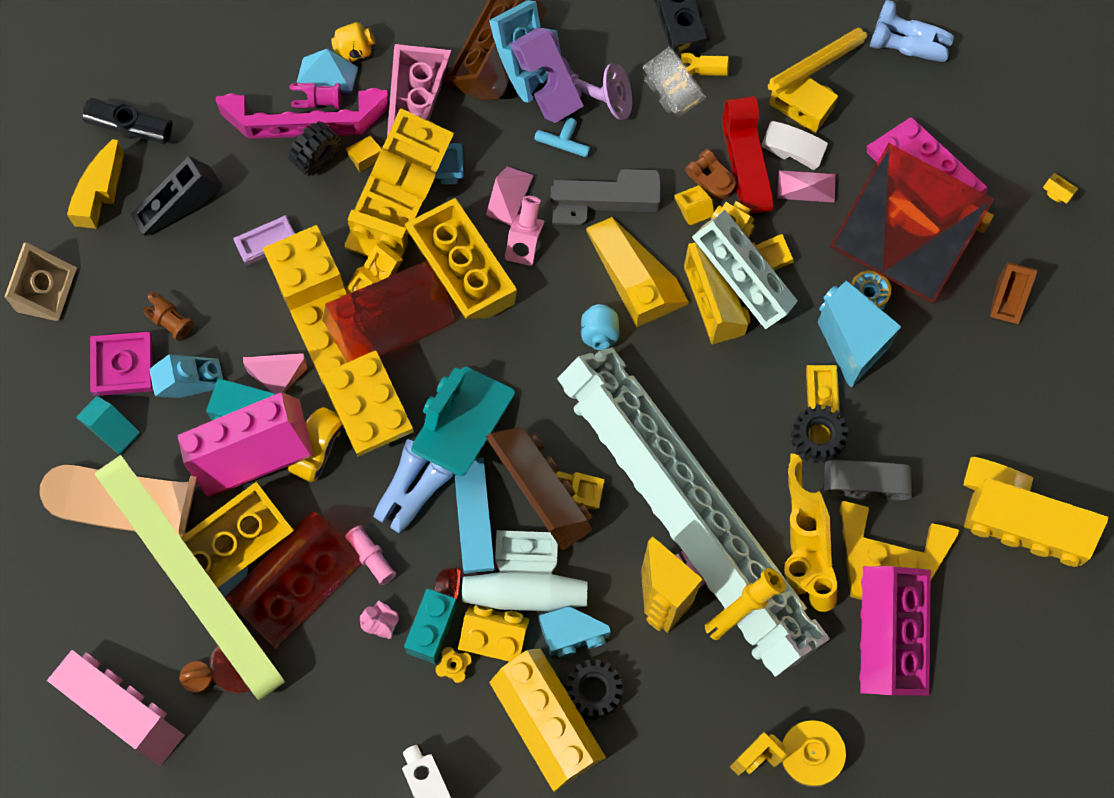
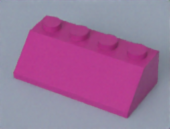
(246, 444)
(895, 630)

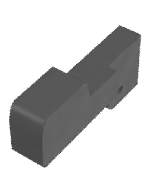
(632, 192)

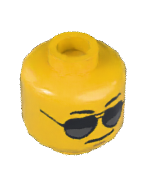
(353, 42)

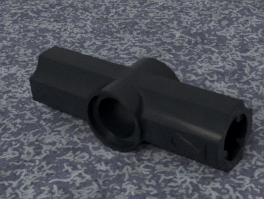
(142, 124)

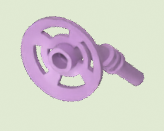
(612, 90)

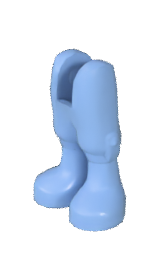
(919, 40)

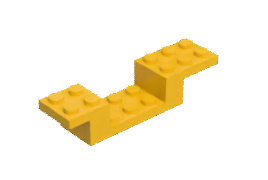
(356, 388)

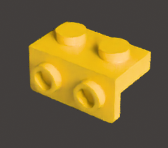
(493, 632)

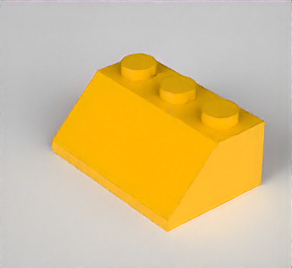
(715, 298)

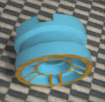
(875, 284)

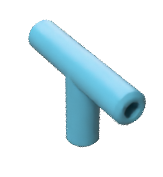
(563, 141)

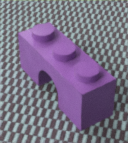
(560, 94)

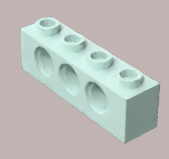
(745, 269)

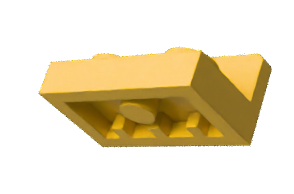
(368, 230)
(762, 748)

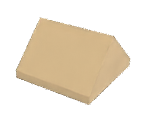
(39, 283)

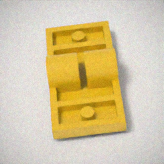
(404, 169)

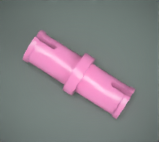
(370, 555)

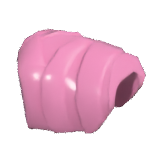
(379, 620)

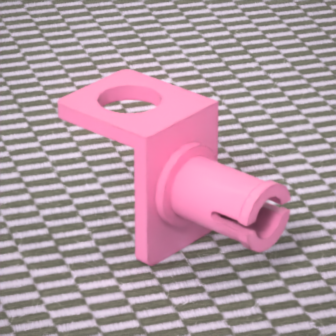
(525, 230)

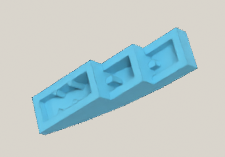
(474, 519)

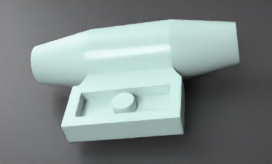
(524, 576)

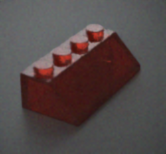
(389, 312)
(294, 579)

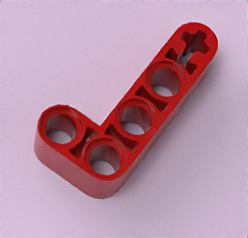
(745, 154)

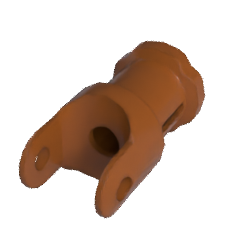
(166, 315)

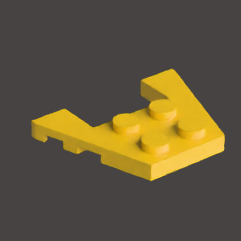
(869, 552)

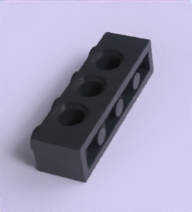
(683, 38)

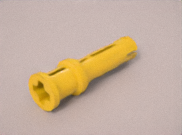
(753, 597)

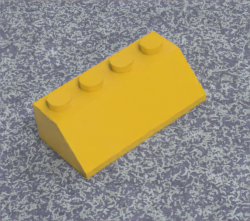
(462, 261)
(1034, 522)
(236, 534)
(667, 586)
(546, 718)

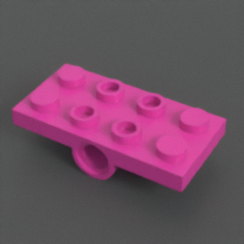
(919, 143)

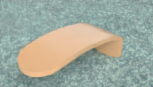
(79, 496)

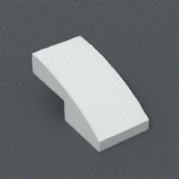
(794, 143)

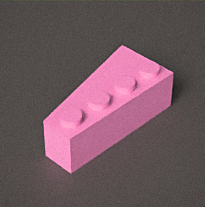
(416, 80)
(116, 707)

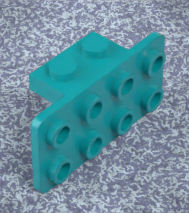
(460, 419)

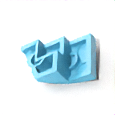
(510, 27)

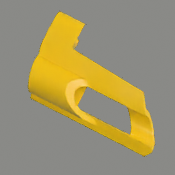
(809, 543)

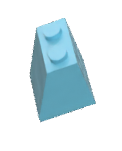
(855, 330)

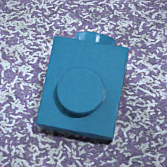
(451, 165)

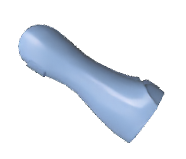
(411, 503)

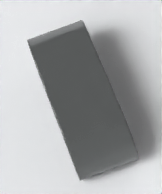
(868, 480)

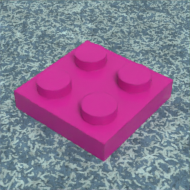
(121, 363)

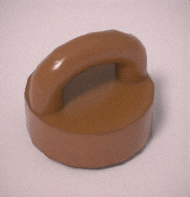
(196, 677)

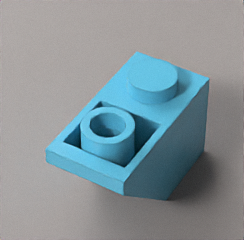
(184, 375)
(571, 629)

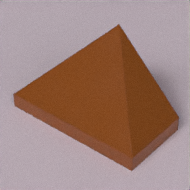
(1012, 292)

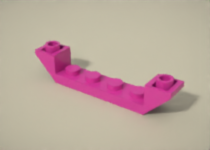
(234, 108)

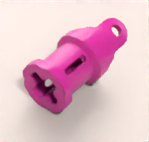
(317, 95)

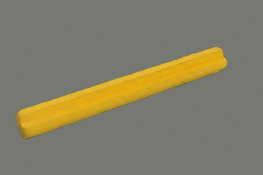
(817, 61)

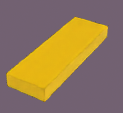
(823, 391)

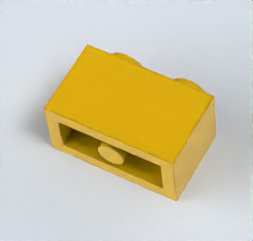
(806, 103)

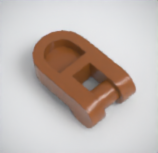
(717, 184)

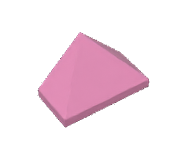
(806, 186)
(507, 195)
(276, 371)

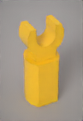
(707, 64)

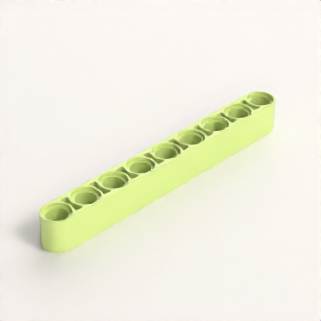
(189, 577)

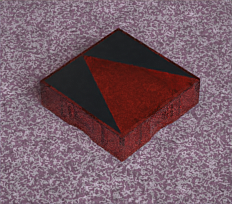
(911, 222)

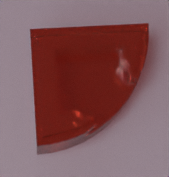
(448, 582)

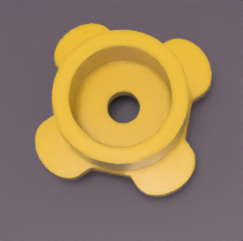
(461, 661)

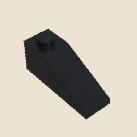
(177, 195)

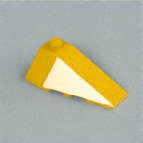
(638, 276)

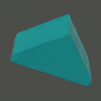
(108, 425)

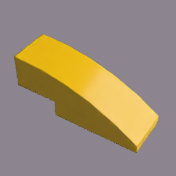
(96, 186)

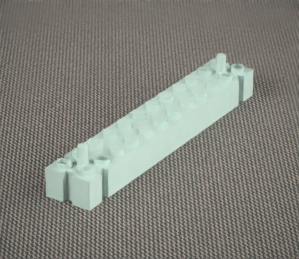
(689, 505)

